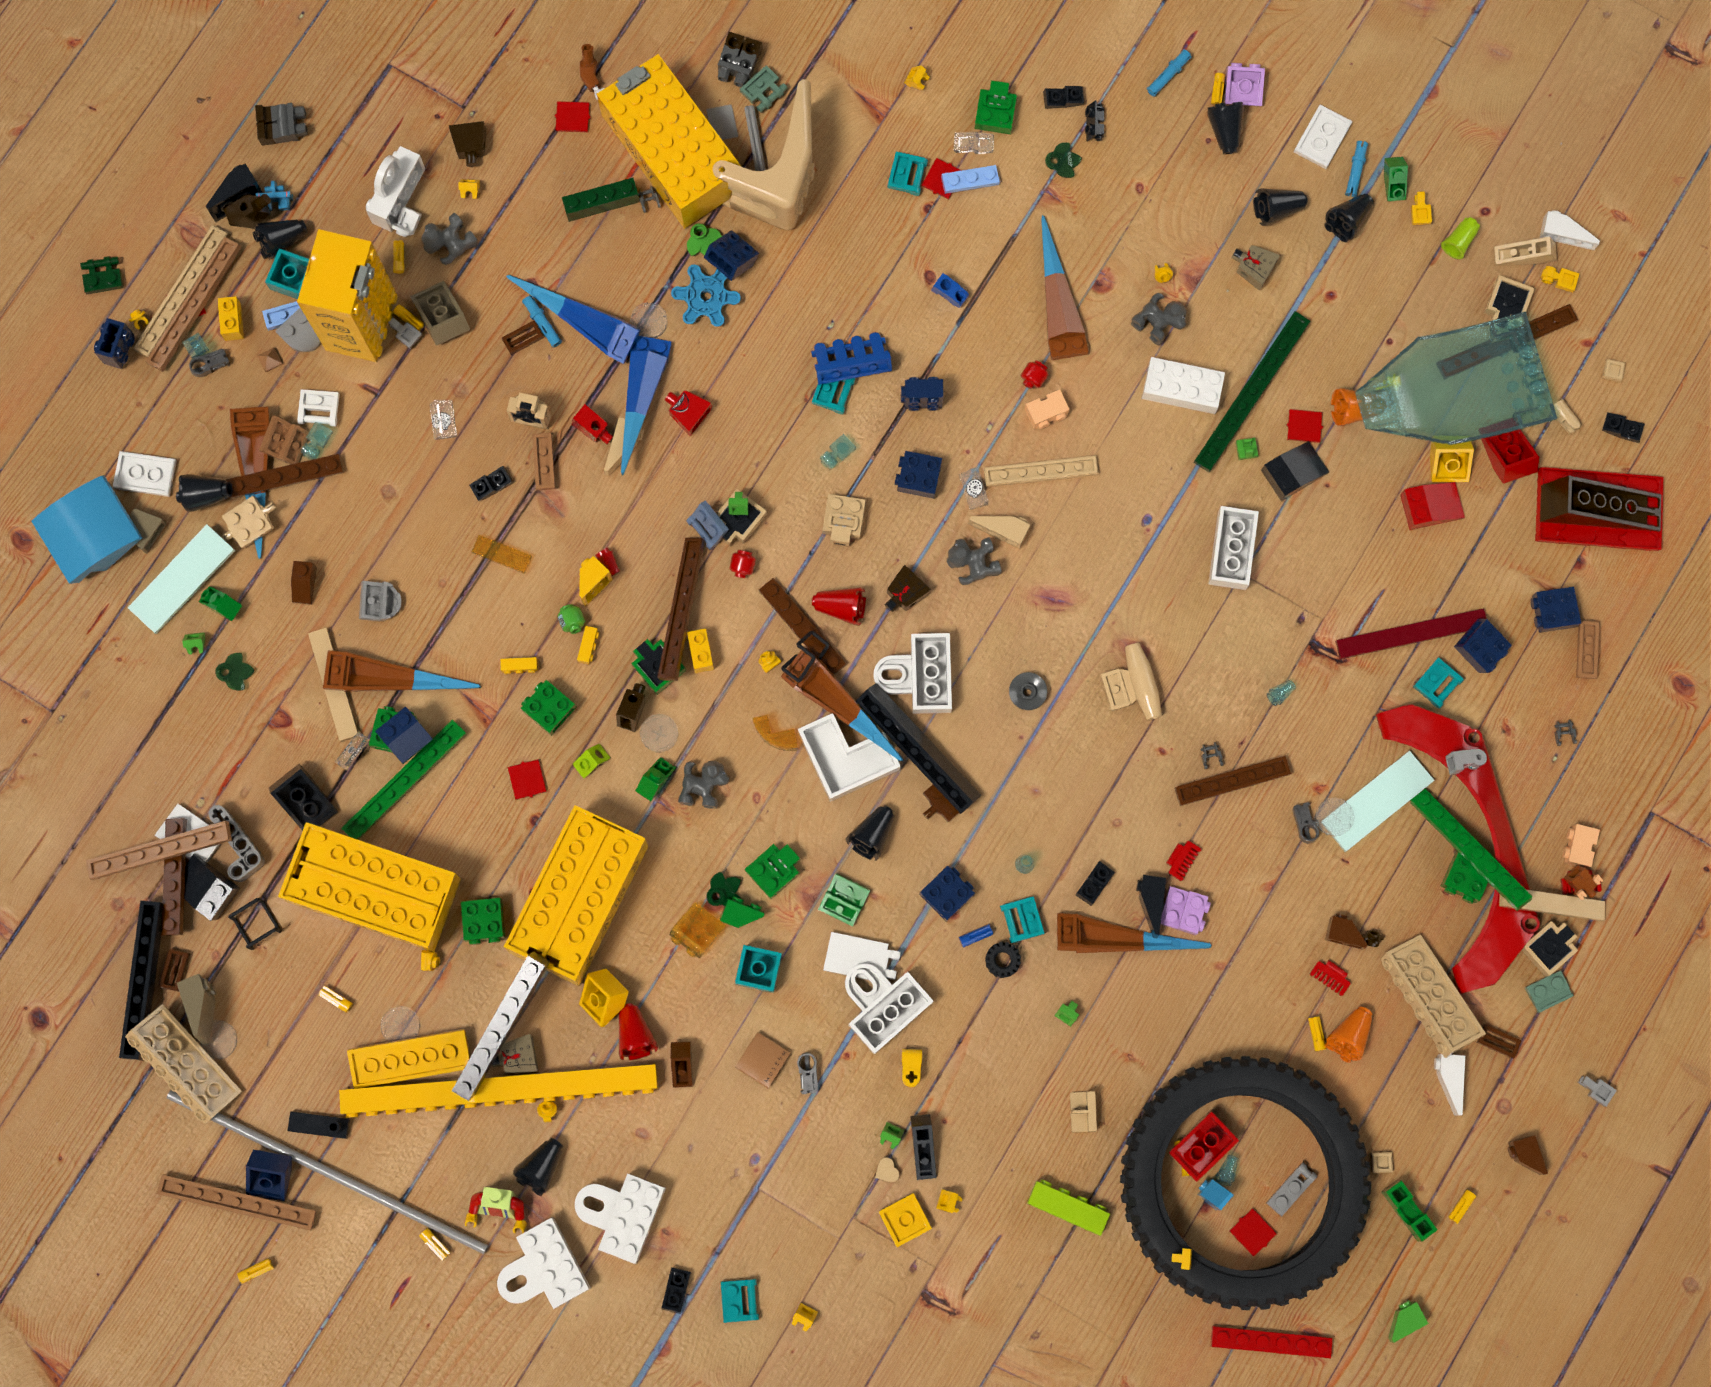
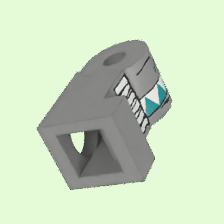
(1463, 759)

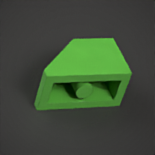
(1406, 1321)

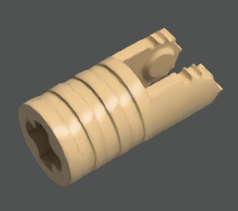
(1566, 417)

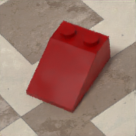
(1511, 455)
(1431, 505)
(1203, 1146)

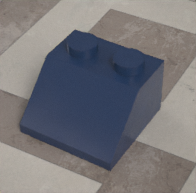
(404, 735)
(268, 1175)

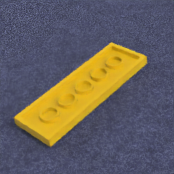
(408, 1058)

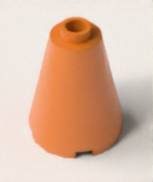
(1345, 407)

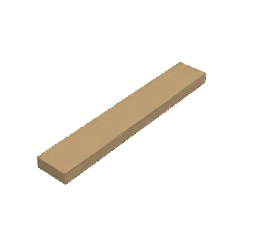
(1040, 471)
(337, 700)
(1562, 905)

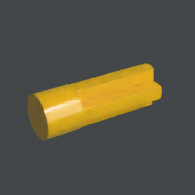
(1218, 88)
(398, 256)
(408, 317)
(336, 999)
(1317, 1033)
(1462, 1206)
(435, 1244)
(255, 1270)

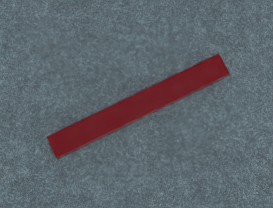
(1408, 634)

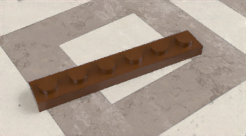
(285, 475)
(799, 624)
(1232, 781)
(174, 884)

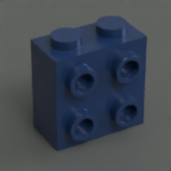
(731, 255)
(114, 343)
(922, 393)
(918, 474)
(1555, 609)
(1483, 646)
(947, 893)

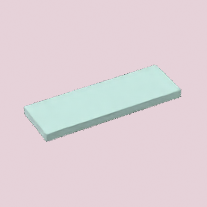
(181, 579)
(1384, 797)

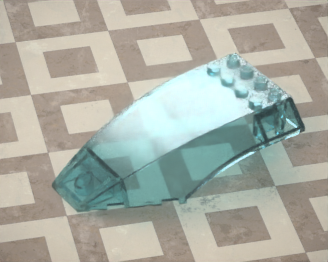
(1461, 385)

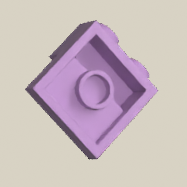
(1244, 84)
(1184, 910)

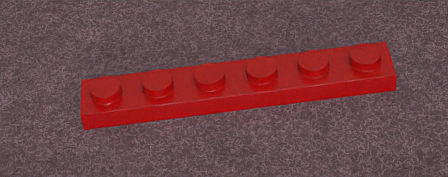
(1271, 1342)

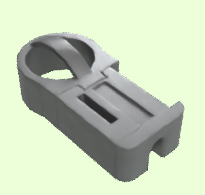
(212, 361)
(1304, 820)
(809, 1076)

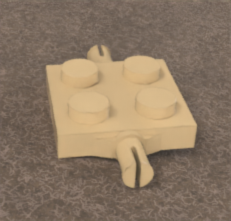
(248, 521)

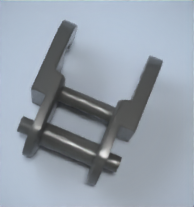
(654, 196)
(1572, 732)
(1204, 756)

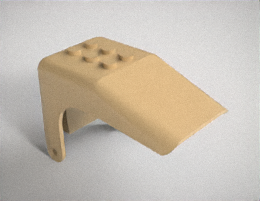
(778, 192)

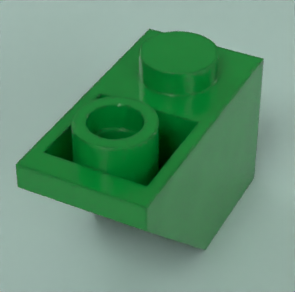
(1395, 178)
(220, 603)
(655, 779)
(739, 914)

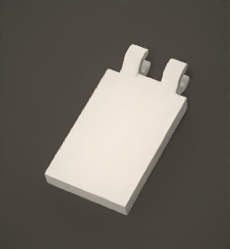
(849, 951)

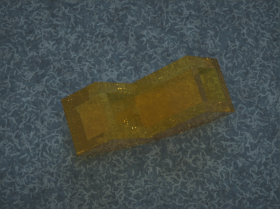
(780, 740)

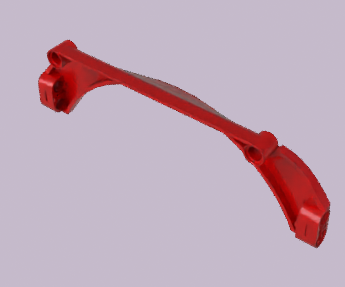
(1502, 932)

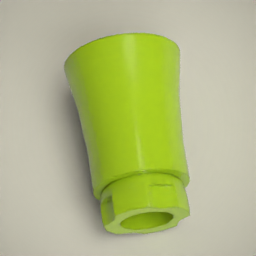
(1460, 238)

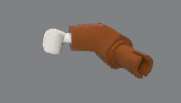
(588, 69)

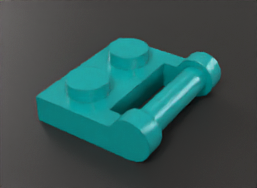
(901, 171)
(825, 393)
(1432, 680)
(1028, 918)
(732, 1300)

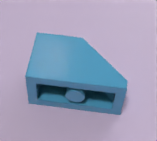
(1214, 1194)

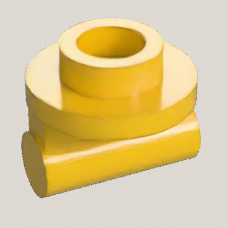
(768, 661)
(429, 960)

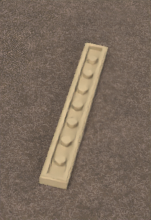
(179, 291)

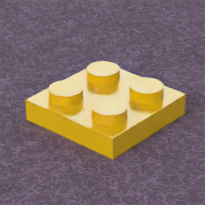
(905, 1220)

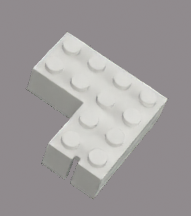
(842, 767)

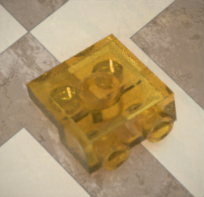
(696, 930)

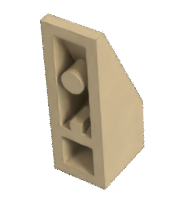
(1526, 252)
(615, 453)
(1006, 528)

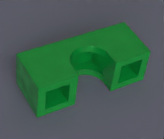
(1403, 1204)

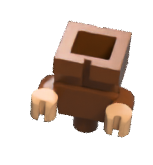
(1583, 882)

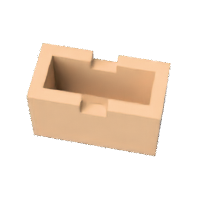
(1043, 412)
(1579, 846)

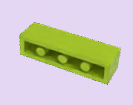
(1068, 1208)

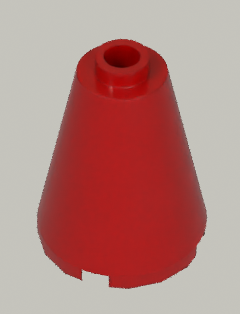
(841, 604)
(634, 1034)

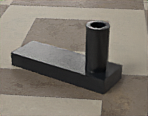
(318, 1125)

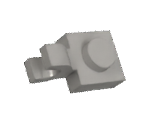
(406, 334)
(1600, 1091)

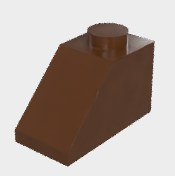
(303, 582)
(1344, 932)
(681, 1064)
(1528, 1154)

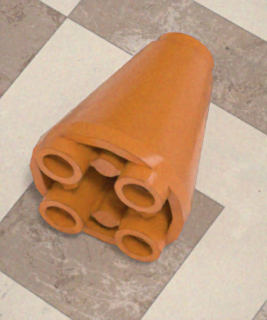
(1351, 1035)

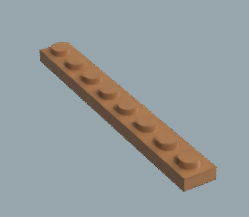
(193, 304)
(159, 850)
(236, 1202)

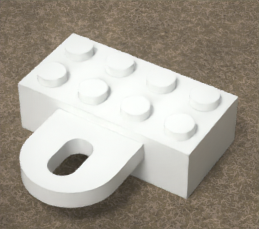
(394, 186)
(924, 673)
(884, 1008)
(625, 1215)
(547, 1267)

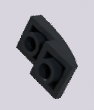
(1063, 98)
(1623, 428)
(491, 484)
(1095, 883)
(676, 1290)

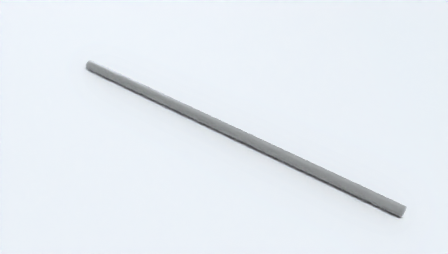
(342, 1179)

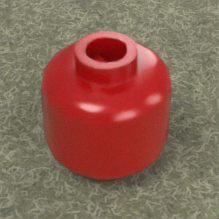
(1034, 374)
(742, 563)

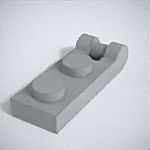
(1291, 1189)

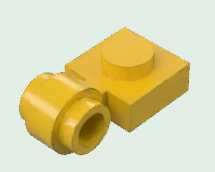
(1564, 279)

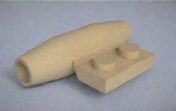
(1134, 684)

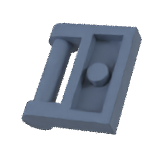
(711, 522)

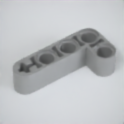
(244, 854)

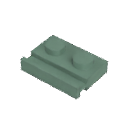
(1549, 991)

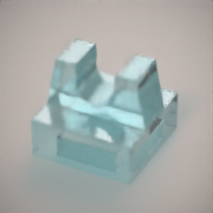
(195, 346)

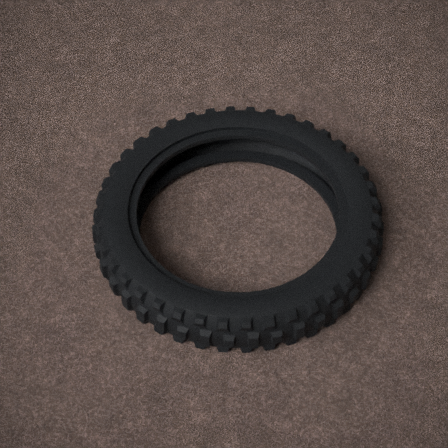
(1344, 1161)

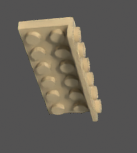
(1432, 996)
(183, 1064)

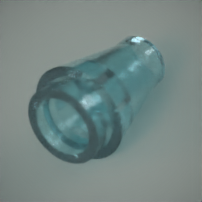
(1279, 693)
(1024, 868)
(1227, 1172)

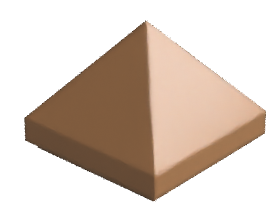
(269, 359)

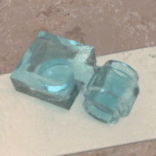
(318, 436)
(841, 448)

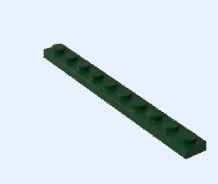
(1251, 391)

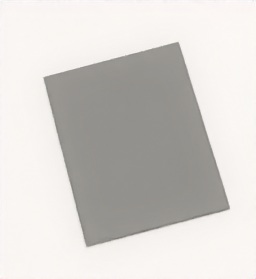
(723, 121)

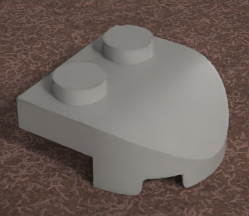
(298, 333)
(378, 601)

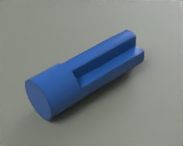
(976, 935)

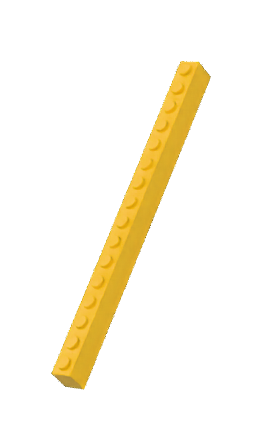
(500, 1089)

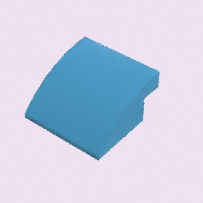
(87, 530)

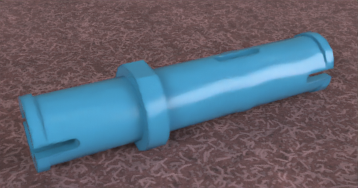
(1175, 66)
(1358, 161)
(538, 315)

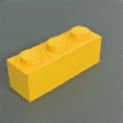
(588, 645)
(519, 665)

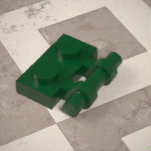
(103, 280)

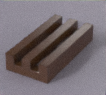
(506, 338)
(167, 966)
(1514, 1048)

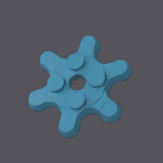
(692, 296)

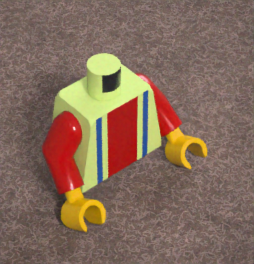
(497, 1203)

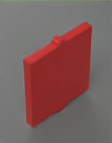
(572, 116)
(933, 179)
(1304, 426)
(527, 779)
(1252, 1232)

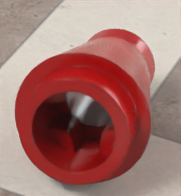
(608, 560)

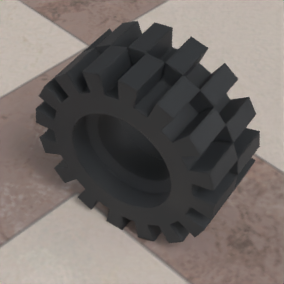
(1003, 971)

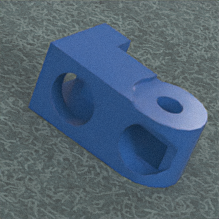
(950, 290)

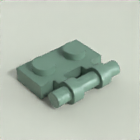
(759, 85)

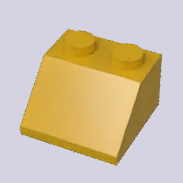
(1451, 462)
(593, 579)
(603, 996)

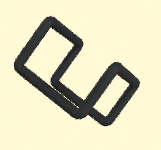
(808, 653)
(250, 944)

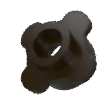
(1372, 938)

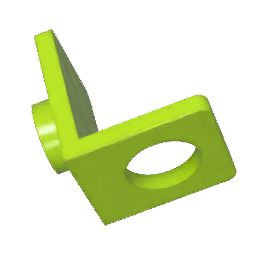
(589, 760)

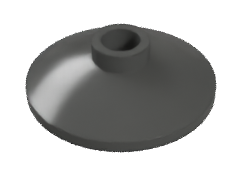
(1030, 682)

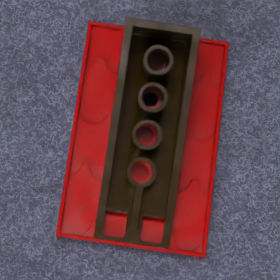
(1599, 509)

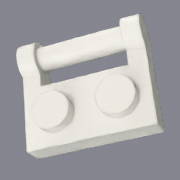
(318, 401)

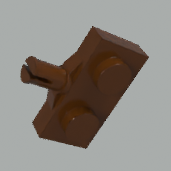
(939, 804)

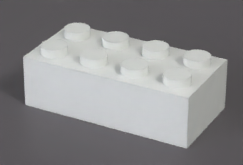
(1183, 385)
(1233, 548)

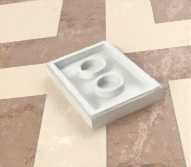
(1322, 136)
(144, 474)
(193, 822)

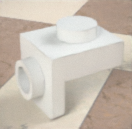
(407, 222)

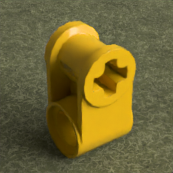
(911, 1064)

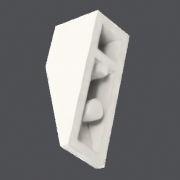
(1567, 231)
(1451, 1077)

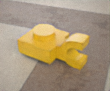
(1420, 212)

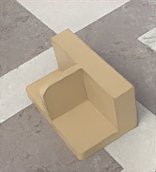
(1083, 1111)

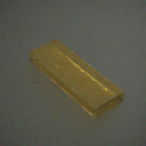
(501, 554)

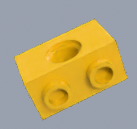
(230, 318)
(700, 650)

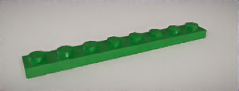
(404, 780)
(1471, 850)

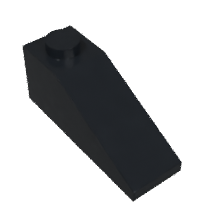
(1151, 897)
(923, 1146)

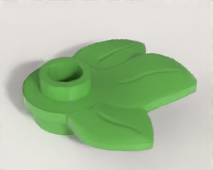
(701, 243)

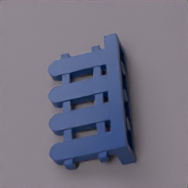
(857, 366)

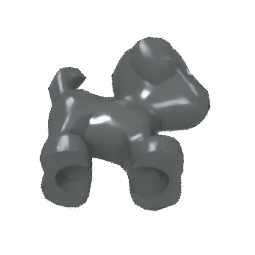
(435, 238)
(1173, 315)
(961, 555)
(712, 775)

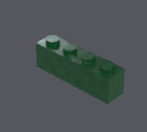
(600, 199)

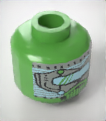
(571, 619)

